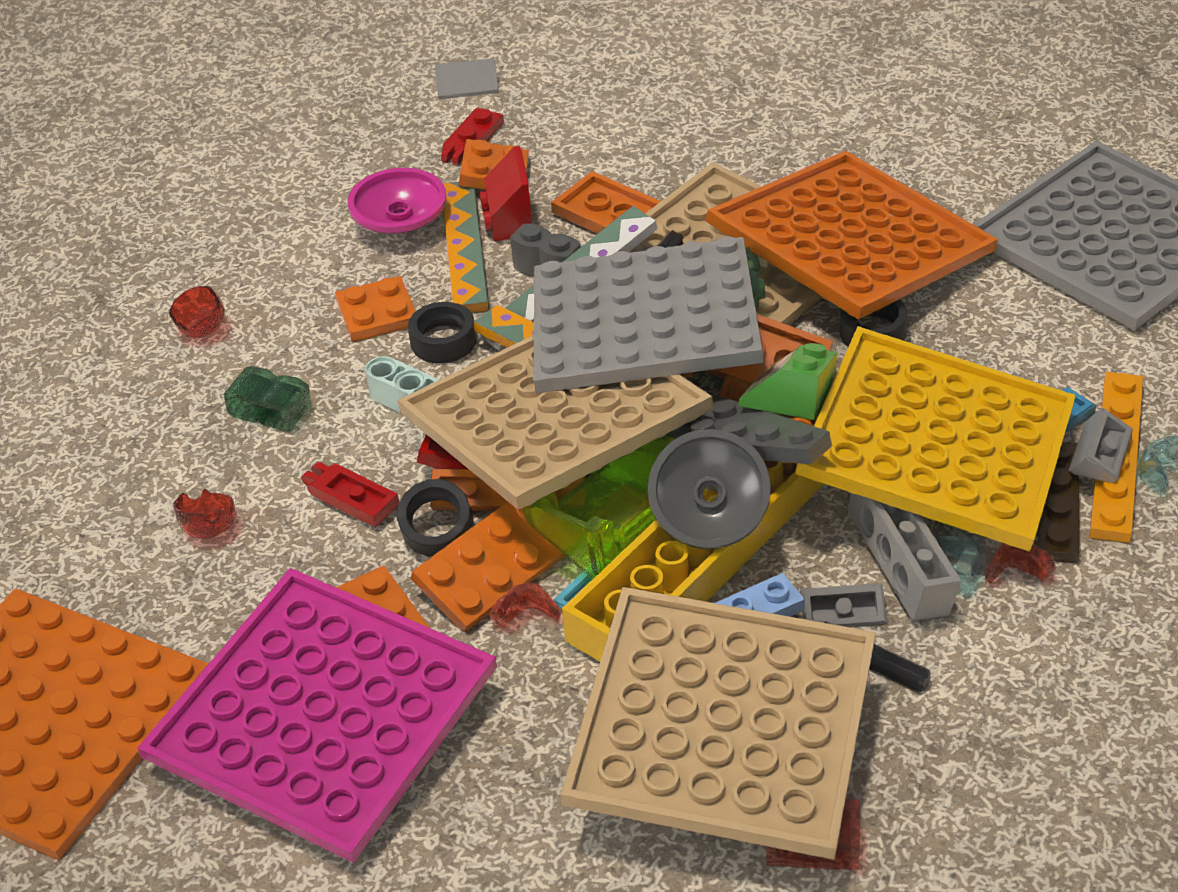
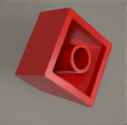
(506, 196)

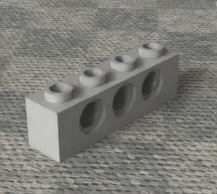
(908, 557)

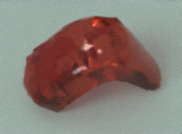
(1036, 562)
(521, 598)

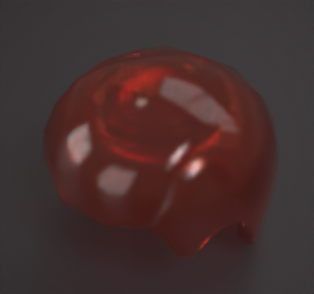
(197, 312)
(196, 514)

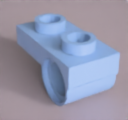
(770, 596)

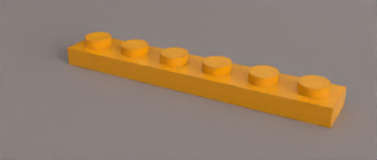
(1115, 501)

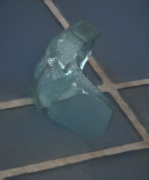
(1152, 457)
(970, 559)

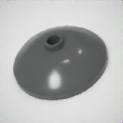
(705, 463)

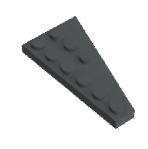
(770, 434)

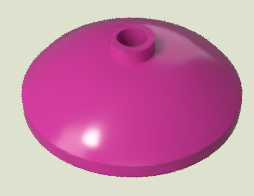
(397, 200)

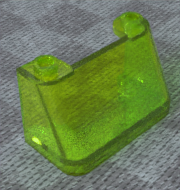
(601, 512)

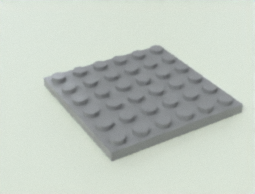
(1097, 232)
(644, 315)

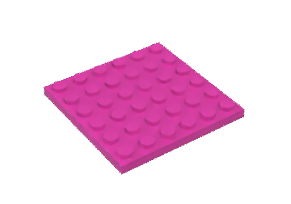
(319, 712)

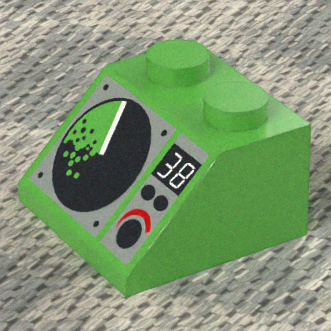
(795, 383)

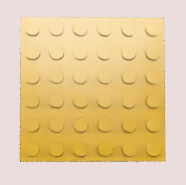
(941, 437)

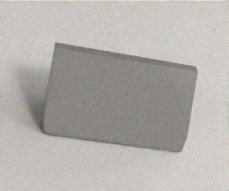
(466, 78)
(1101, 447)
(845, 605)

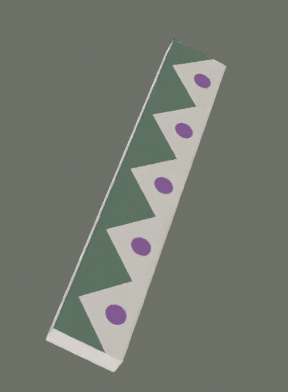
(620, 235)

